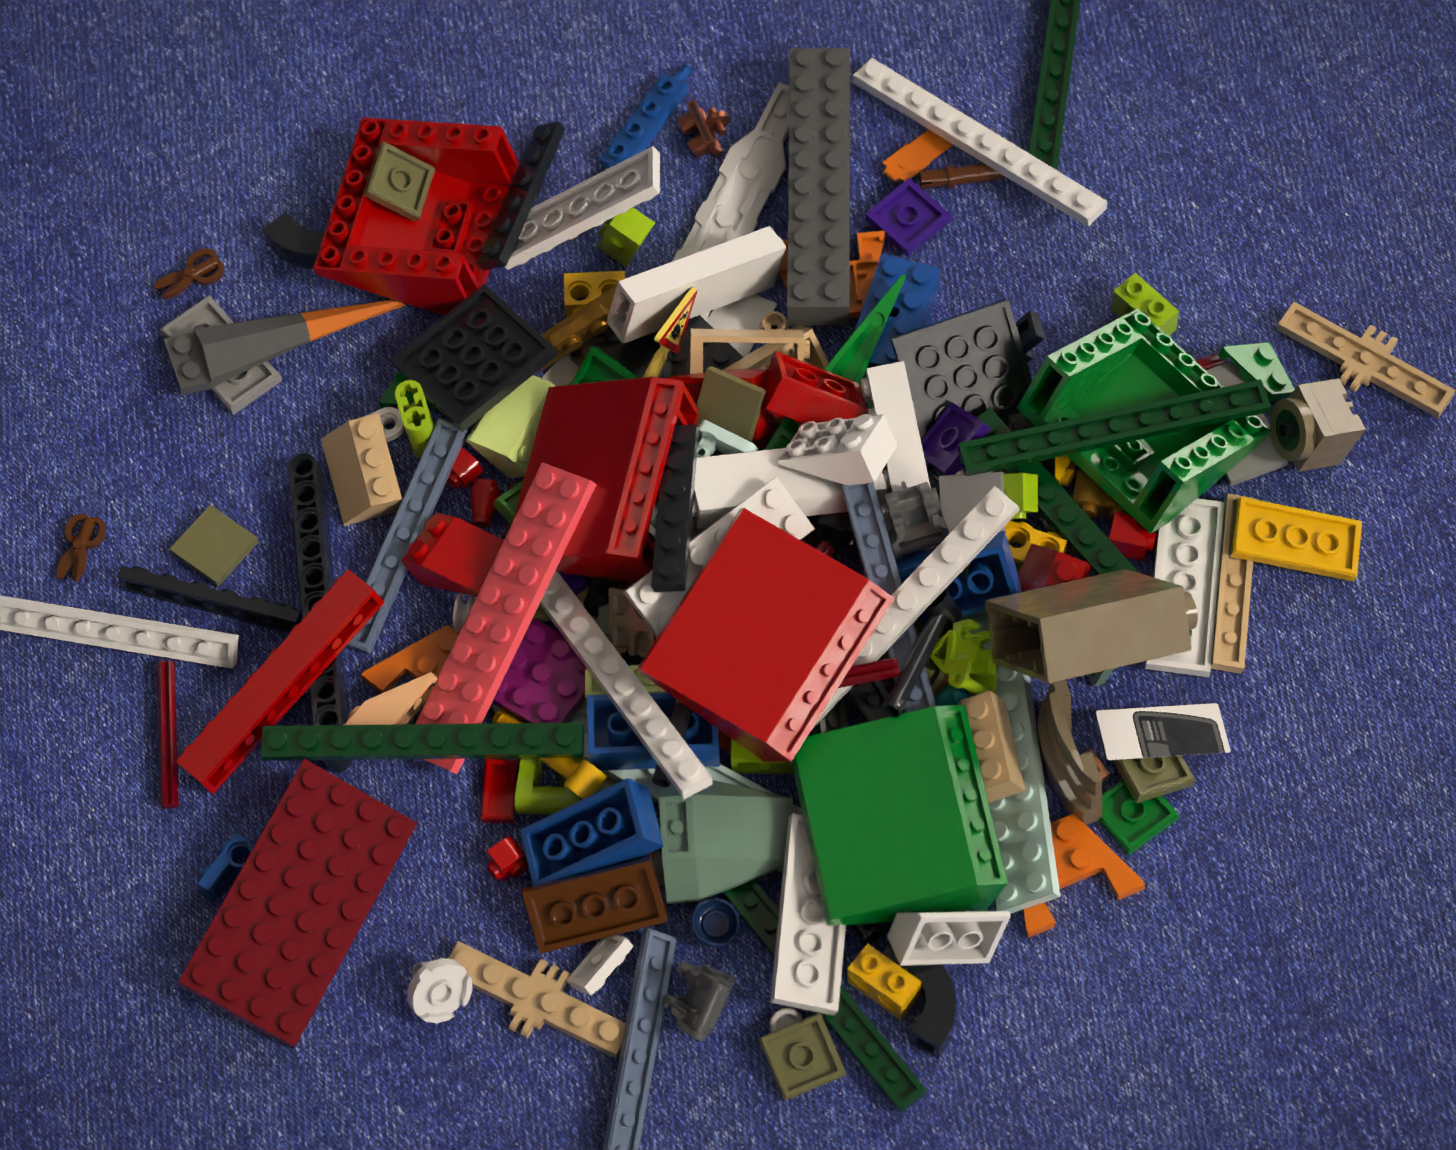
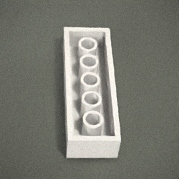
(889, 394)

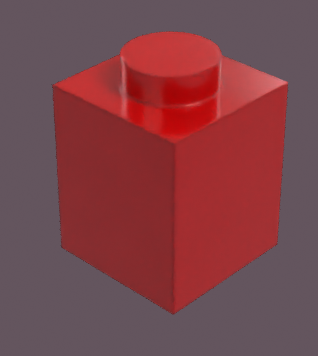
(1131, 537)

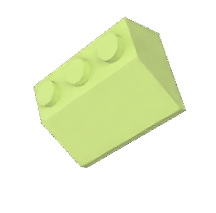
(509, 429)

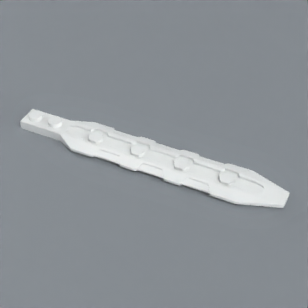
(744, 181)

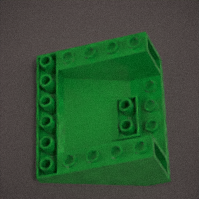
(1128, 367)
(899, 818)

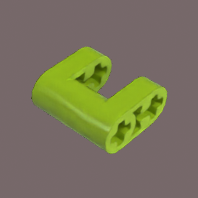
(415, 416)
(537, 799)

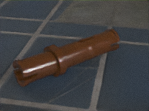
(958, 175)

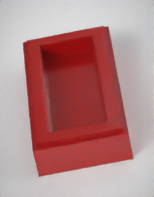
(499, 791)

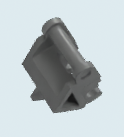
(909, 508)
(704, 999)

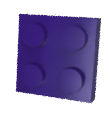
(908, 217)
(943, 438)

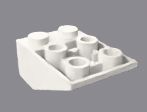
(842, 449)

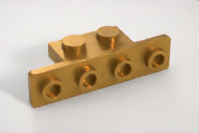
(580, 326)

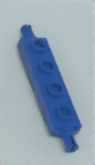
(647, 118)

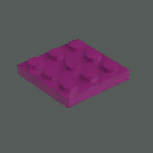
(543, 678)

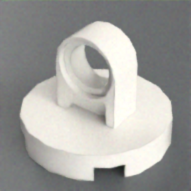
(438, 989)

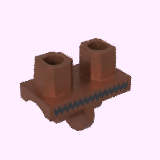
(697, 120)

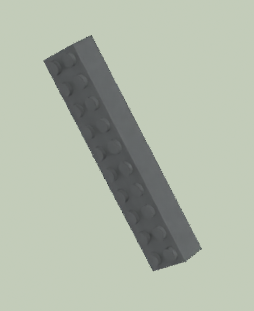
(819, 187)

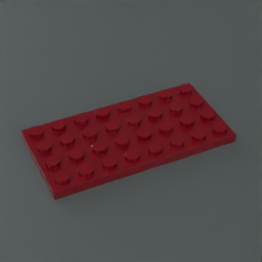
(297, 904)

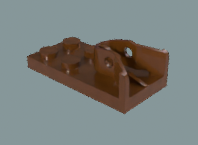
(595, 904)

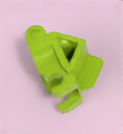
(965, 660)

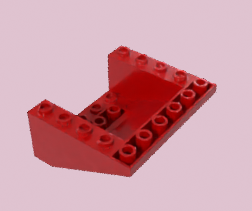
(428, 259)
(619, 441)
(765, 637)

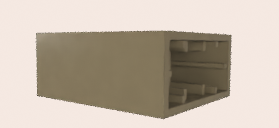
(1090, 625)

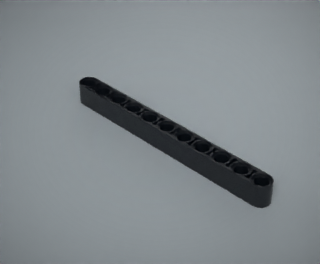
(313, 569)

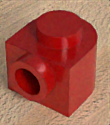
(464, 470)
(506, 860)

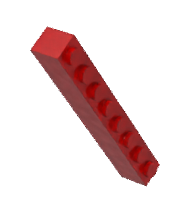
(280, 681)

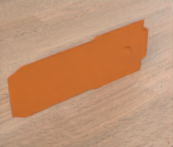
(915, 156)

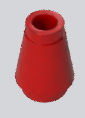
(482, 497)

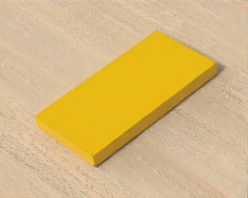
(1296, 539)

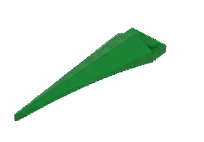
(850, 360)

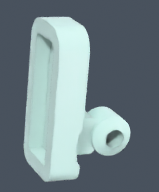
(714, 437)

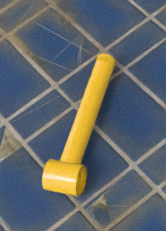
(581, 778)

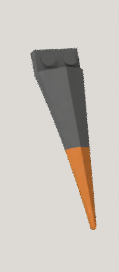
(226, 350)

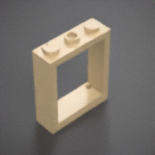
(801, 347)

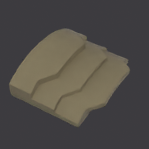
(1070, 775)

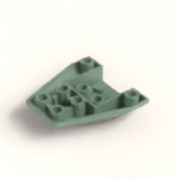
(720, 838)

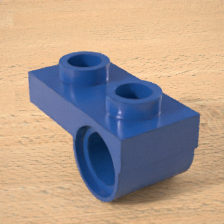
(216, 877)

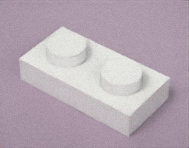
(599, 964)

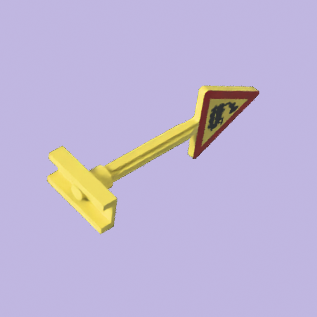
(671, 334)

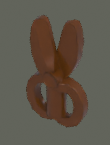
(181, 280)
(77, 554)

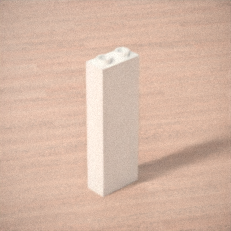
(718, 273)
(731, 478)

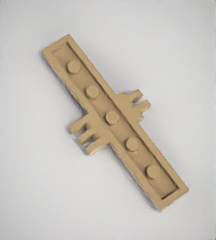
(1366, 359)
(540, 1000)

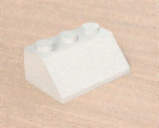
(947, 936)

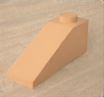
(396, 705)

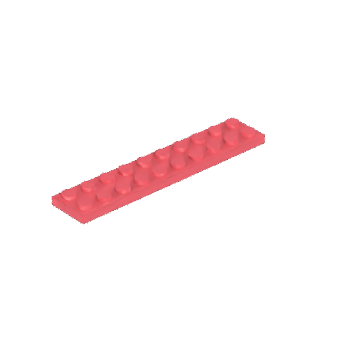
(507, 601)

